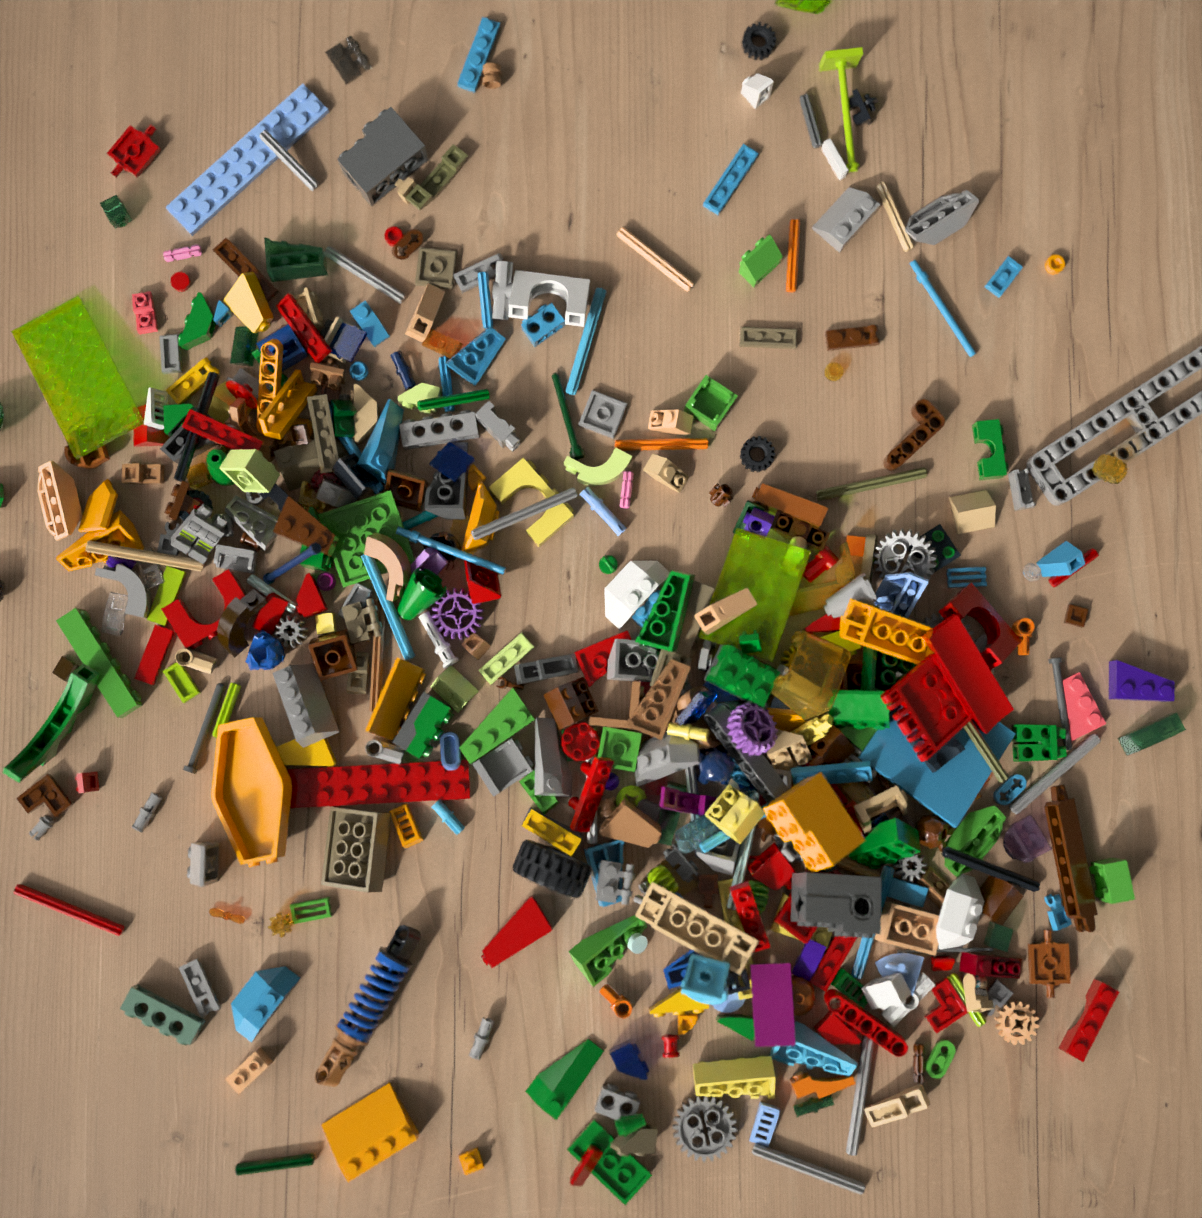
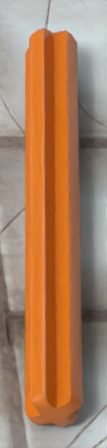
(662, 444)

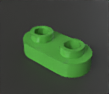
(943, 1059)

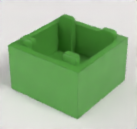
(710, 403)
(621, 747)
(1112, 880)

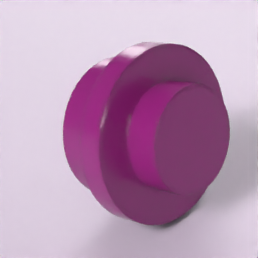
(326, 581)

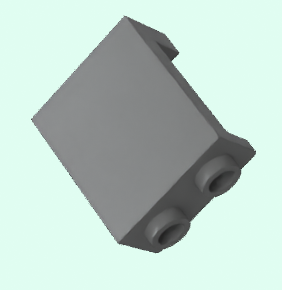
(503, 766)

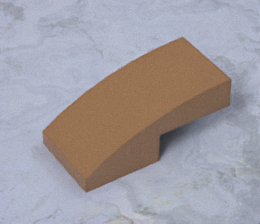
(142, 474)

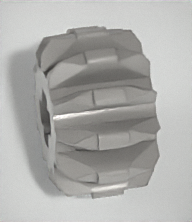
(287, 638)
(910, 873)

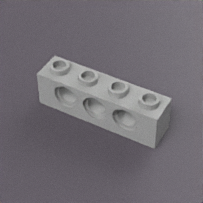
(430, 438)

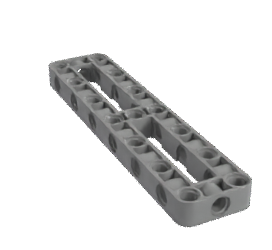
(1051, 480)

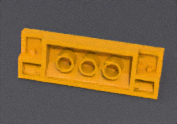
(884, 631)

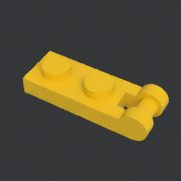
(191, 381)

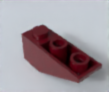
(990, 965)

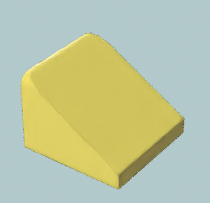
(325, 623)

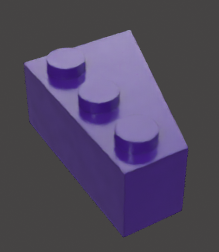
(1137, 684)

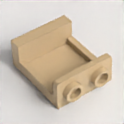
(880, 804)

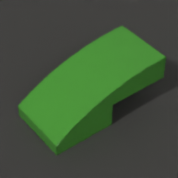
(544, 803)

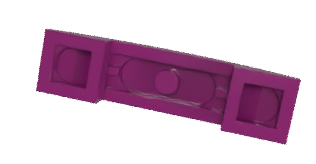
(685, 802)

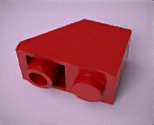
(835, 1031)

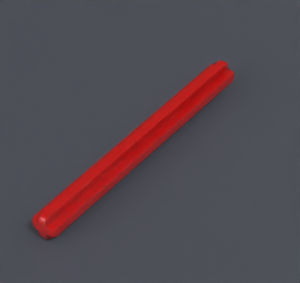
(69, 909)

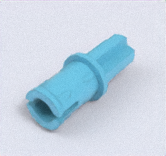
(448, 817)

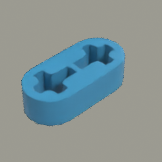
(1006, 786)

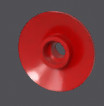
(242, 391)

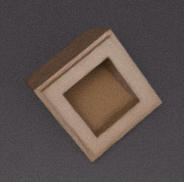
(476, 645)

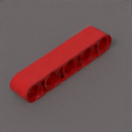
(871, 1029)

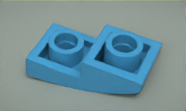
(907, 892)

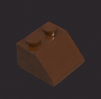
(333, 654)

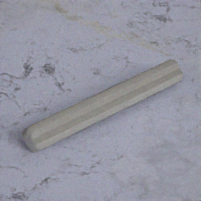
(289, 160)

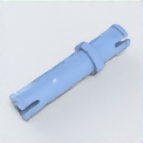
(601, 509)

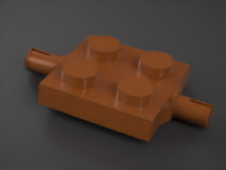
(1049, 963)

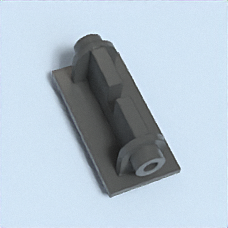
(686, 869)

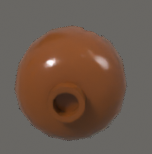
(803, 995)

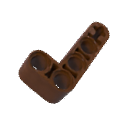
(912, 440)

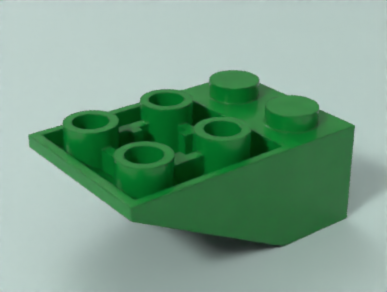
(887, 844)

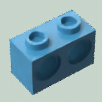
(546, 328)

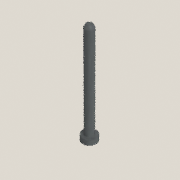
(1061, 700)
(204, 729)

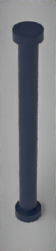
(314, 549)

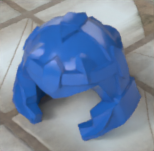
(264, 652)

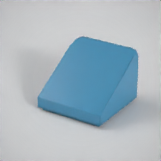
(222, 314)

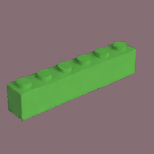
(96, 655)

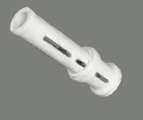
(442, 647)

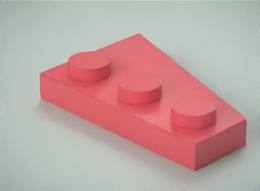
(1081, 708)

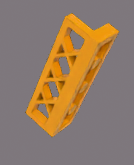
(288, 408)

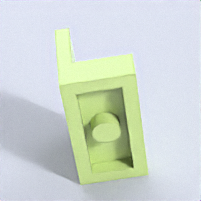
(454, 688)

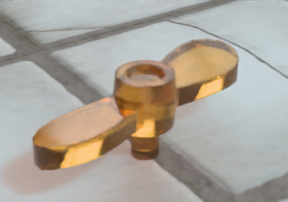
(216, 912)

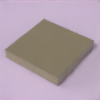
(436, 268)

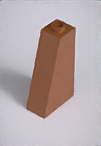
(800, 508)

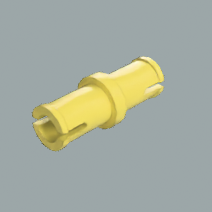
(688, 731)

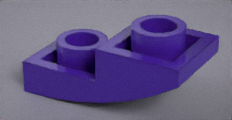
(808, 960)

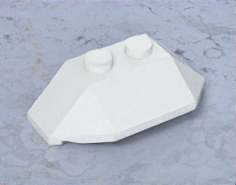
(632, 589)
(959, 913)

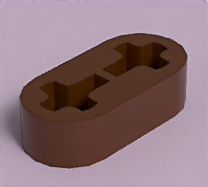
(410, 247)

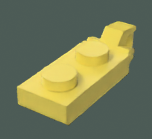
(814, 729)

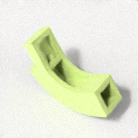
(601, 474)

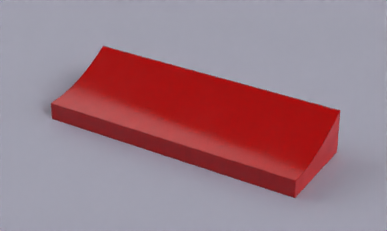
(968, 672)

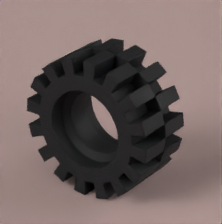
(762, 31)
(765, 446)

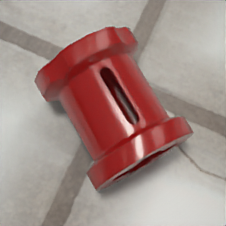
(670, 1046)

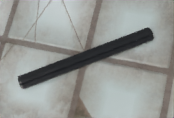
(192, 438)
(990, 869)

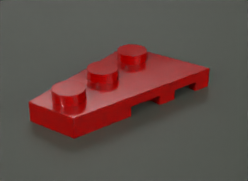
(594, 658)

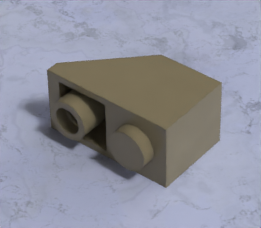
(639, 1142)

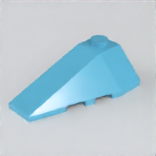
(813, 1052)

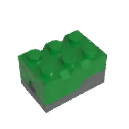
(741, 675)
(424, 726)

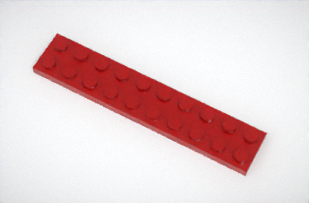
(378, 784)

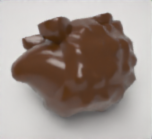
(933, 831)

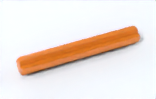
(793, 251)

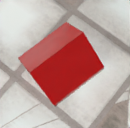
(147, 435)
(482, 583)

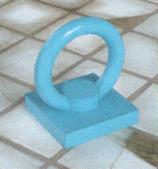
(706, 980)

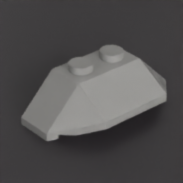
(941, 217)
(664, 757)

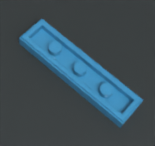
(730, 179)

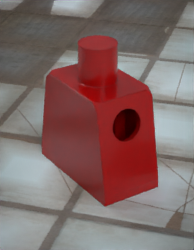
(772, 869)

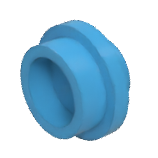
(358, 371)

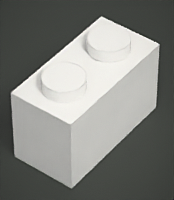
(886, 991)

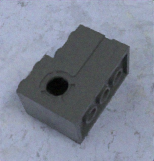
(383, 156)
(840, 902)

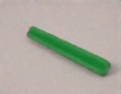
(455, 399)

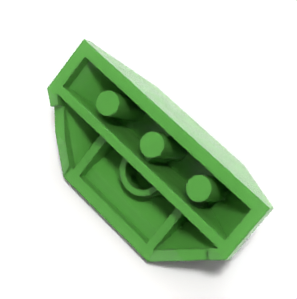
(975, 836)

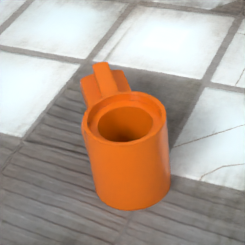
(1023, 647)
(614, 999)

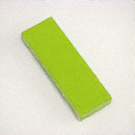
(166, 594)

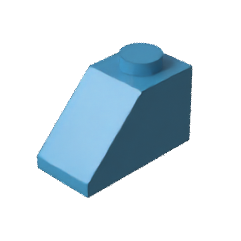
(369, 323)

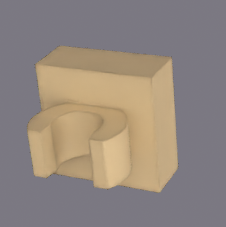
(405, 188)

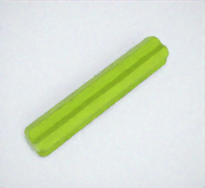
(228, 706)
(977, 1017)

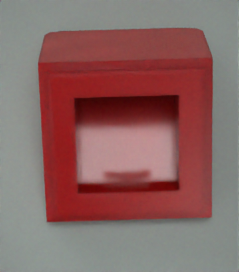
(942, 963)

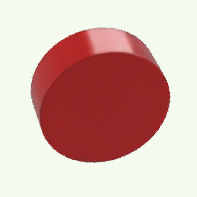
(392, 235)
(180, 281)

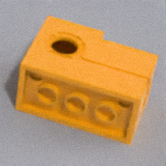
(814, 822)

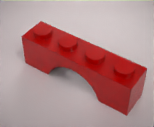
(1082, 1036)

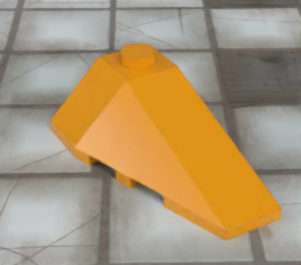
(120, 533)

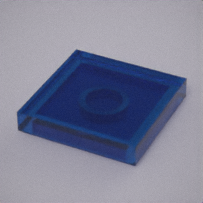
(697, 707)

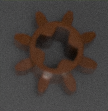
(721, 495)

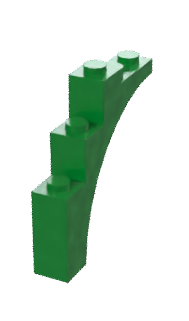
(58, 724)

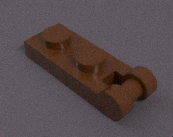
(852, 337)

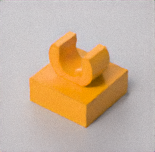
(471, 1161)

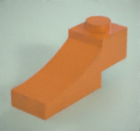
(805, 1084)

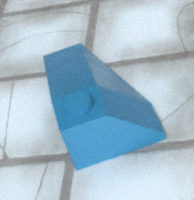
(383, 443)

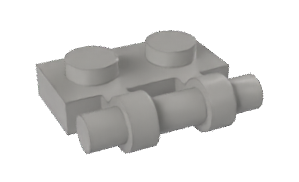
(609, 879)

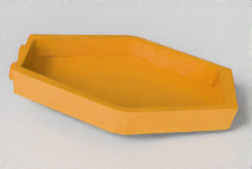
(251, 791)

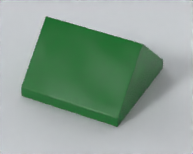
(174, 416)

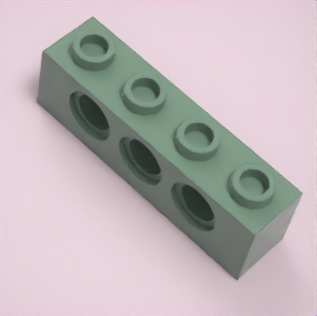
(191, 1023)

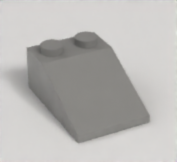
(203, 863)

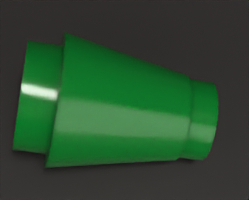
(628, 1124)

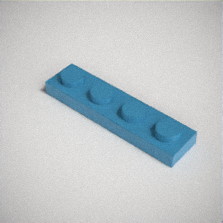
(478, 54)
(835, 772)

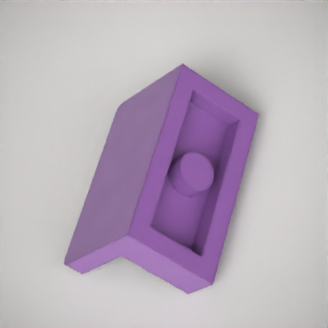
(431, 560)

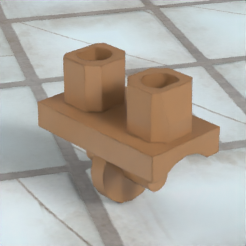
(327, 371)

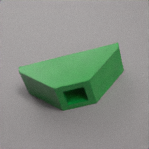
(198, 324)

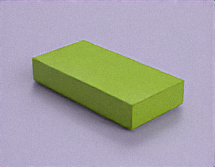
(181, 682)

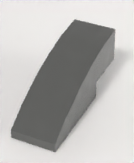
(546, 669)

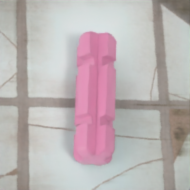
(182, 253)
(626, 489)

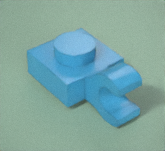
(1057, 913)

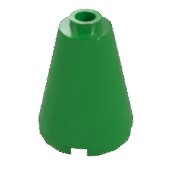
(214, 461)
(421, 592)

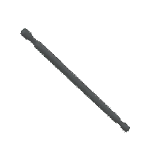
(950, 950)

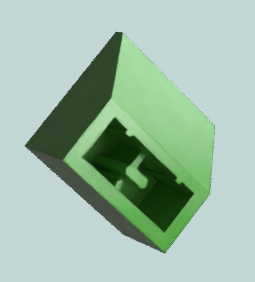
(760, 261)

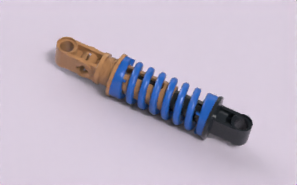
(369, 1005)

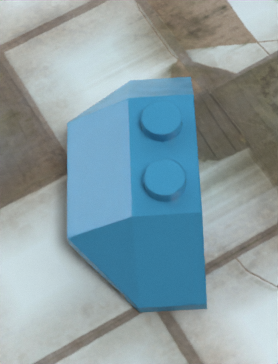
(261, 999)

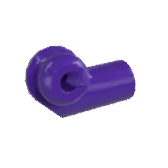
(112, 561)

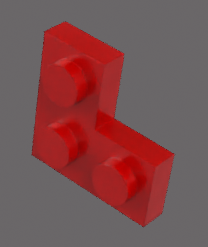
(950, 1007)

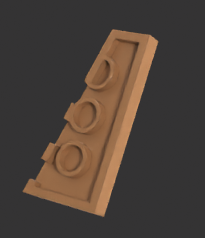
(658, 704)

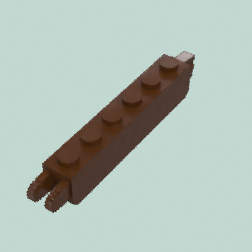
(1070, 859)

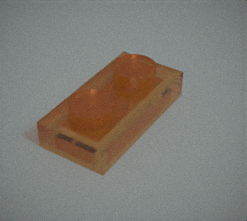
(442, 344)

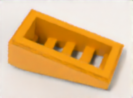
(415, 830)

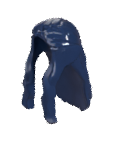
(715, 766)

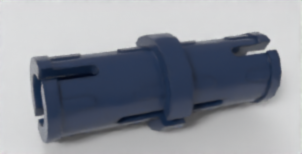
(403, 370)

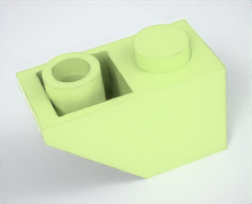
(419, 392)

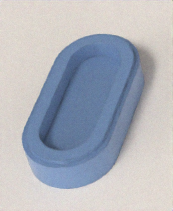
(450, 751)

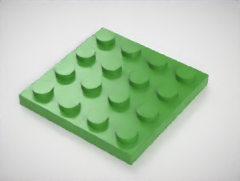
(353, 525)

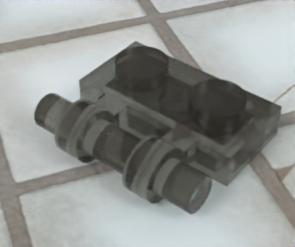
(344, 64)

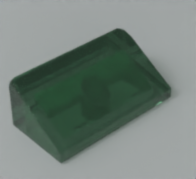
(243, 346)

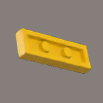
(551, 832)

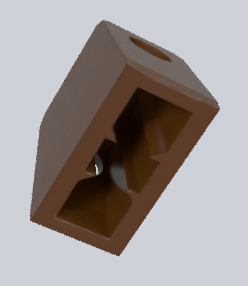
(831, 748)

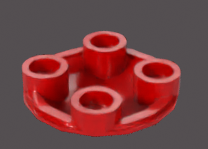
(580, 742)

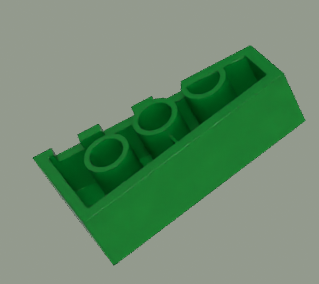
(668, 613)

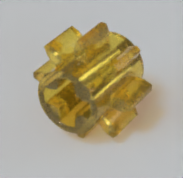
(275, 924)

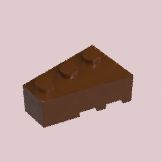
(303, 528)

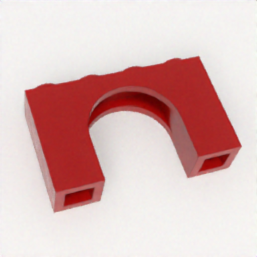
(187, 627)
(1000, 637)

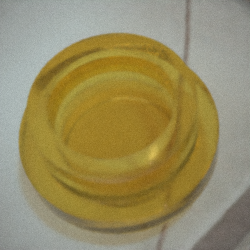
(833, 371)

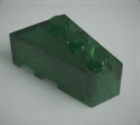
(294, 261)

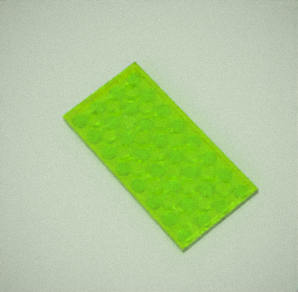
(78, 377)

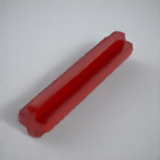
(1088, 556)

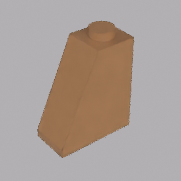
(631, 826)

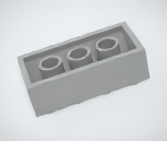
(305, 703)

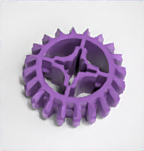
(448, 614)
(757, 723)

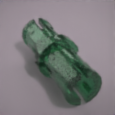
(813, 1105)

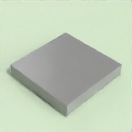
(602, 414)

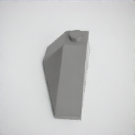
(632, 661)
(551, 766)

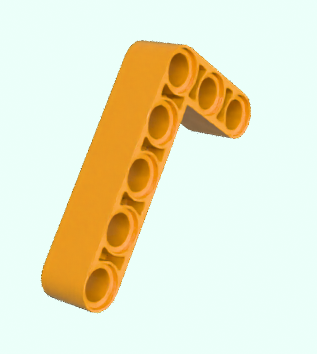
(274, 379)

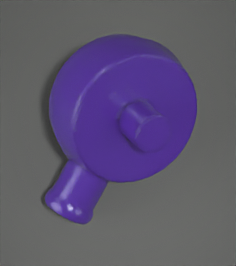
(612, 782)

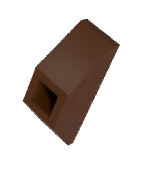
(791, 527)

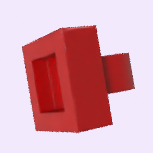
(87, 782)

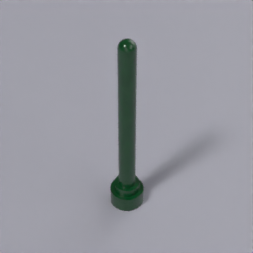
(576, 451)

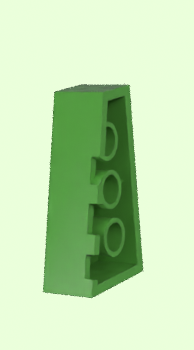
(501, 724)

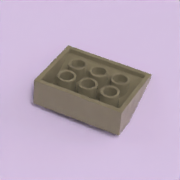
(356, 849)

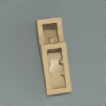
(897, 1106)

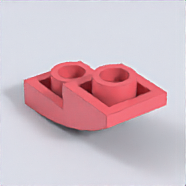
(145, 312)

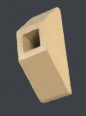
(366, 415)

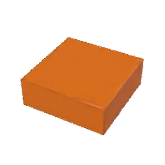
(856, 545)

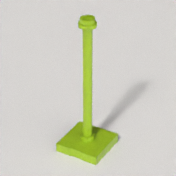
(842, 60)

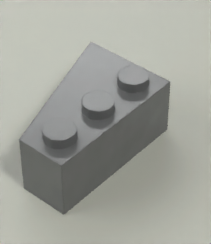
(174, 445)

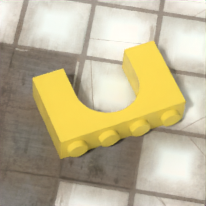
(523, 476)

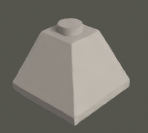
(722, 857)

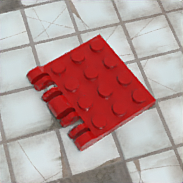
(930, 705)

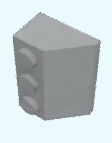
(846, 217)

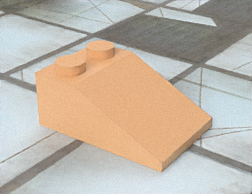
(908, 928)

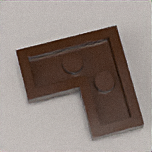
(46, 792)

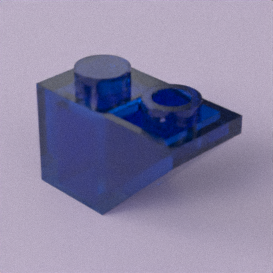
(627, 1060)

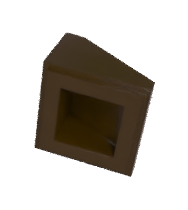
(64, 668)

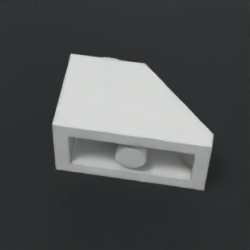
(757, 89)

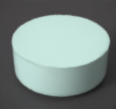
(637, 943)

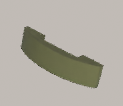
(438, 179)

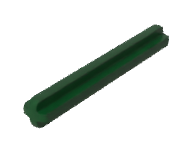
(274, 1164)

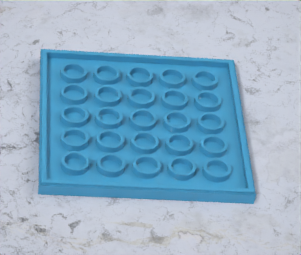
(950, 788)

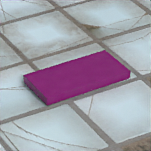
(772, 1005)

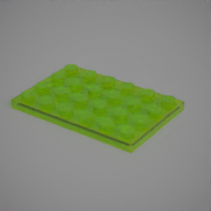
(772, 575)

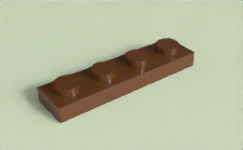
(240, 264)

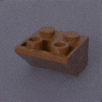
(571, 703)

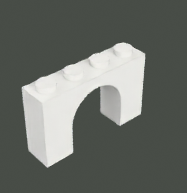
(530, 284)

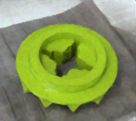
(631, 791)

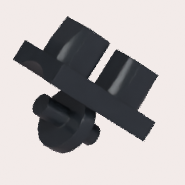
(863, 116)

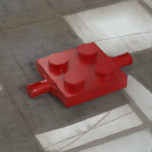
(133, 151)

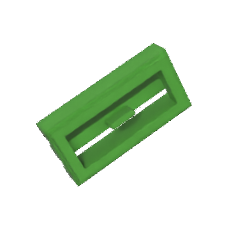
(327, 907)

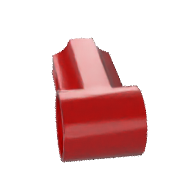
(823, 561)

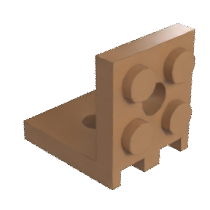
(636, 694)

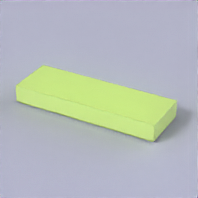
(506, 658)

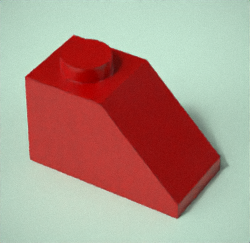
(310, 598)

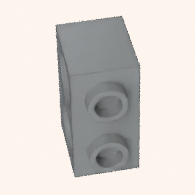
(614, 1109)

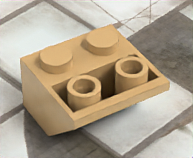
(788, 751)

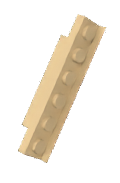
(695, 928)

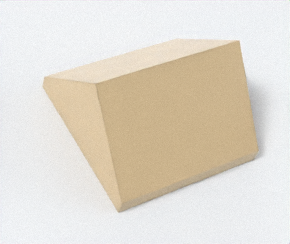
(973, 511)

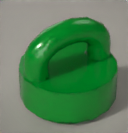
(608, 564)

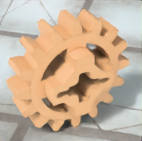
(1023, 1019)

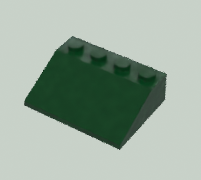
(882, 670)

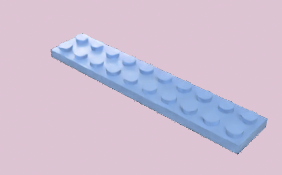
(246, 160)

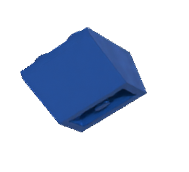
(292, 348)

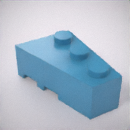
(608, 851)

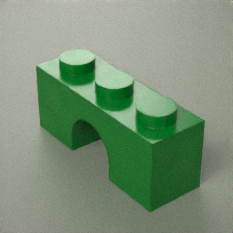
(990, 433)

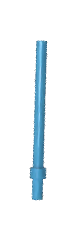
(922, 277)
(416, 537)

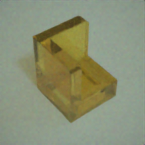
(198, 476)

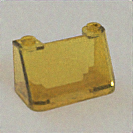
(813, 675)

